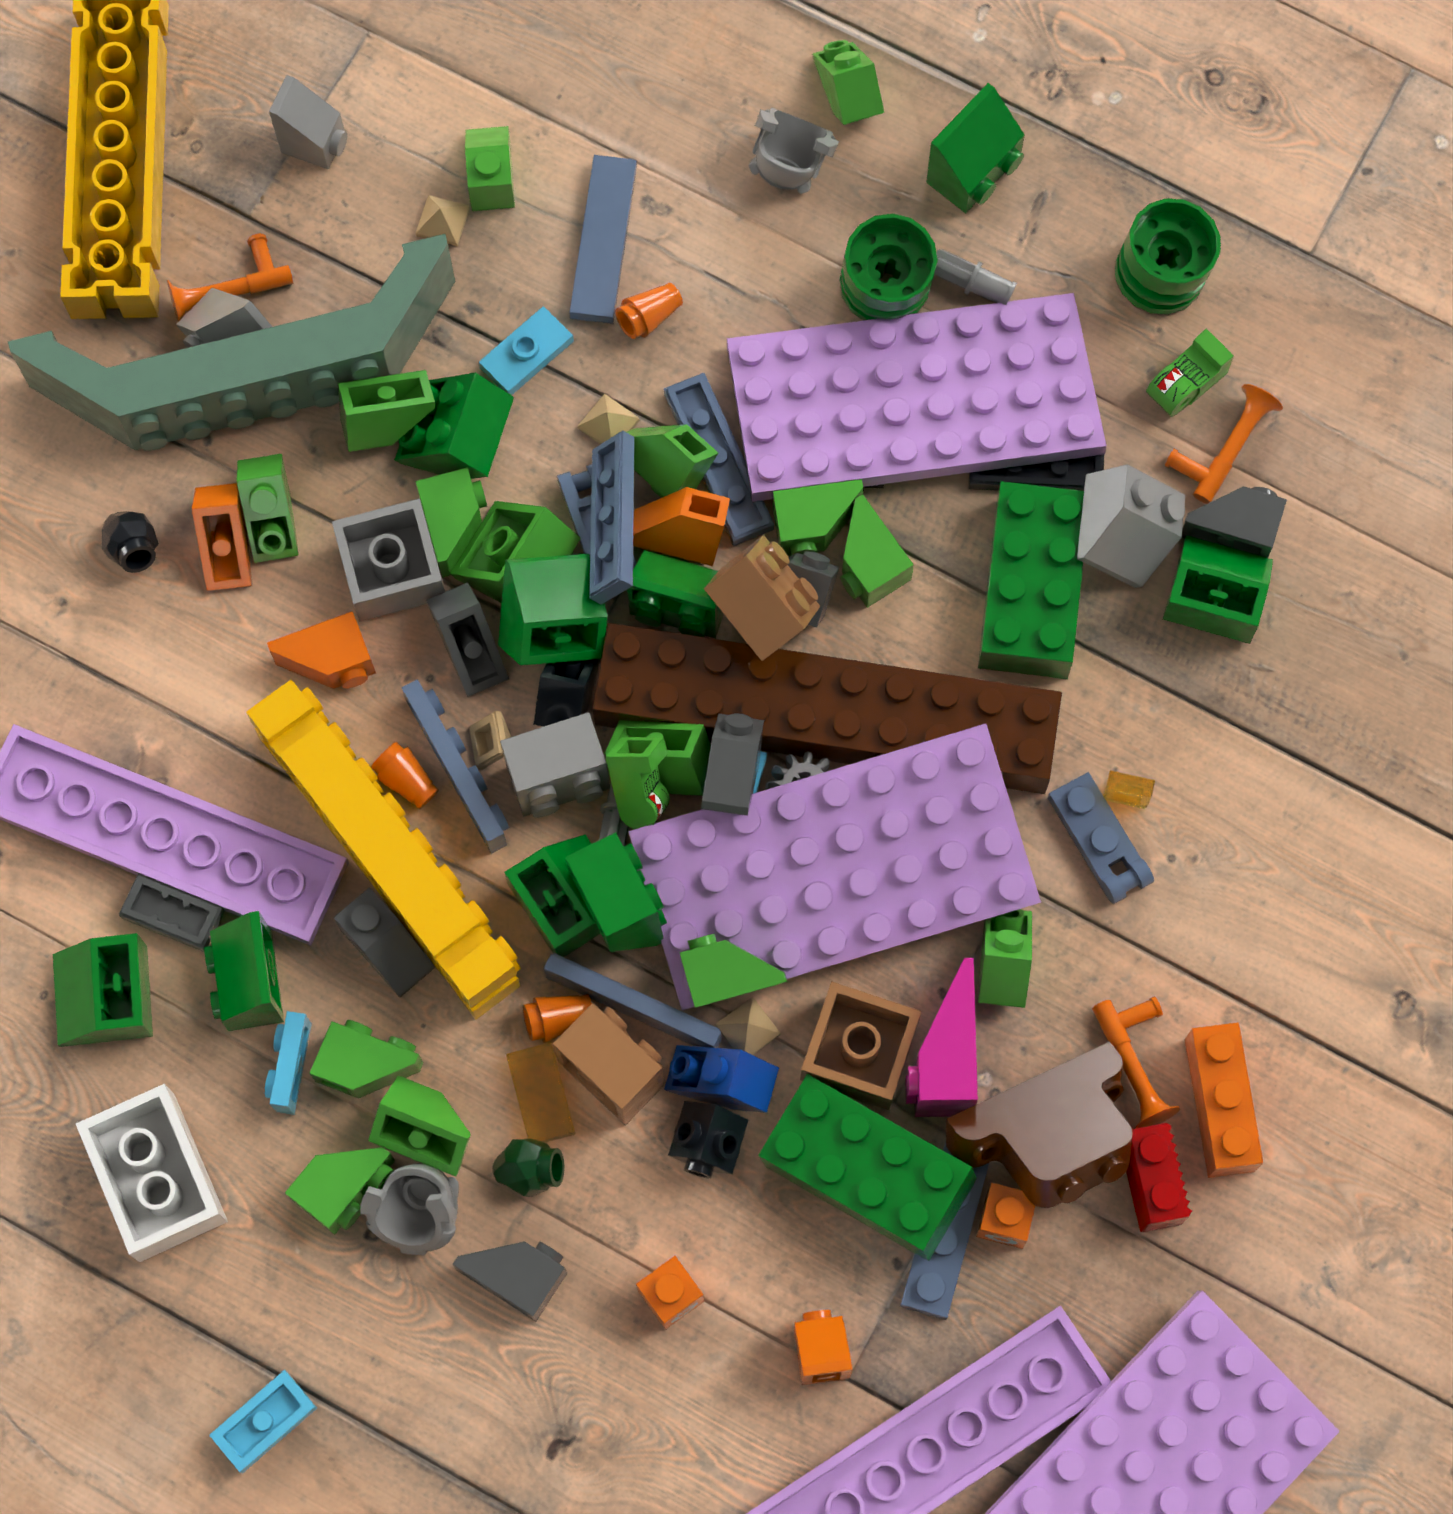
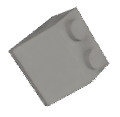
(1128, 523)

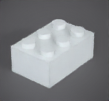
(151, 1173)

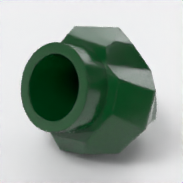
(529, 1167)

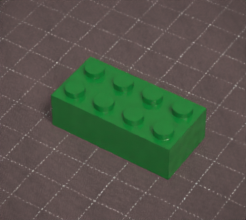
(1033, 581)
(868, 1167)

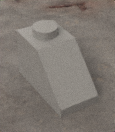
(307, 124)
(220, 317)

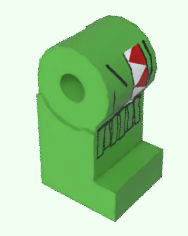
(1191, 374)
(636, 779)

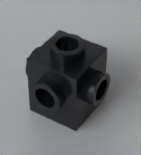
(707, 1139)

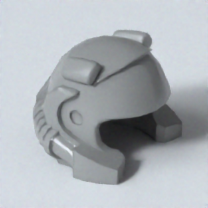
(790, 150)
(413, 1209)

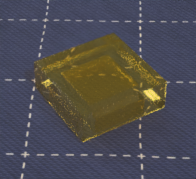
(1128, 789)

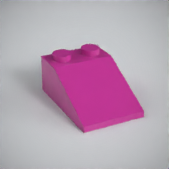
(946, 1064)

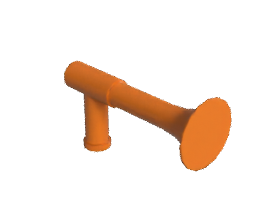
(265, 279)
(1210, 479)
(1113, 1024)

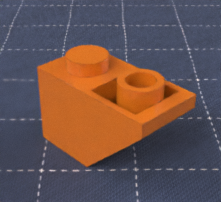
(682, 525)

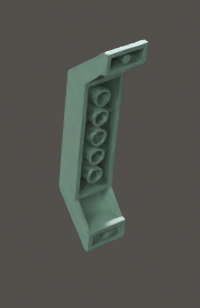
(250, 373)

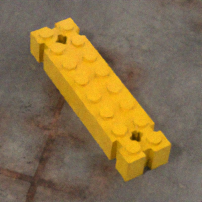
(115, 158)
(384, 849)

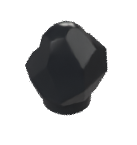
(129, 540)

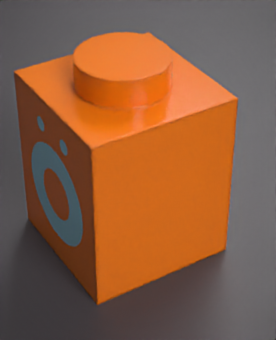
(1006, 1216)
(670, 1292)

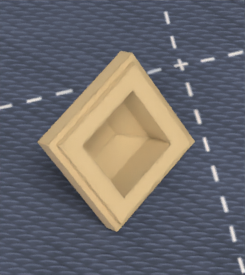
(441, 218)
(607, 420)
(486, 739)
(748, 1027)

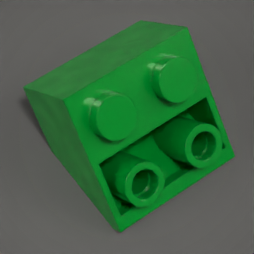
(460, 429)
(1219, 589)
(673, 595)
(550, 611)
(616, 895)
(552, 898)
(102, 991)

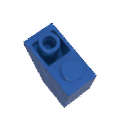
(722, 1077)

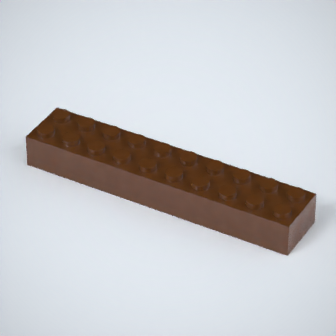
(820, 701)

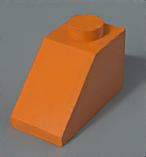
(222, 537)
(326, 653)
(822, 1348)

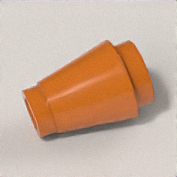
(647, 310)
(404, 775)
(552, 1016)

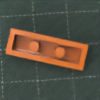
(1223, 1100)

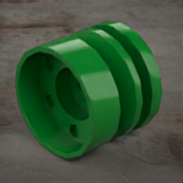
(893, 247)
(1167, 256)

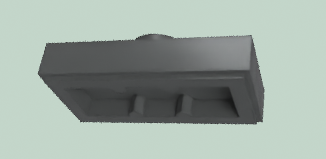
(171, 912)

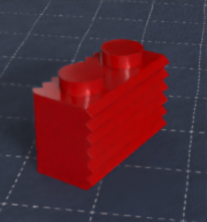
(1156, 1179)

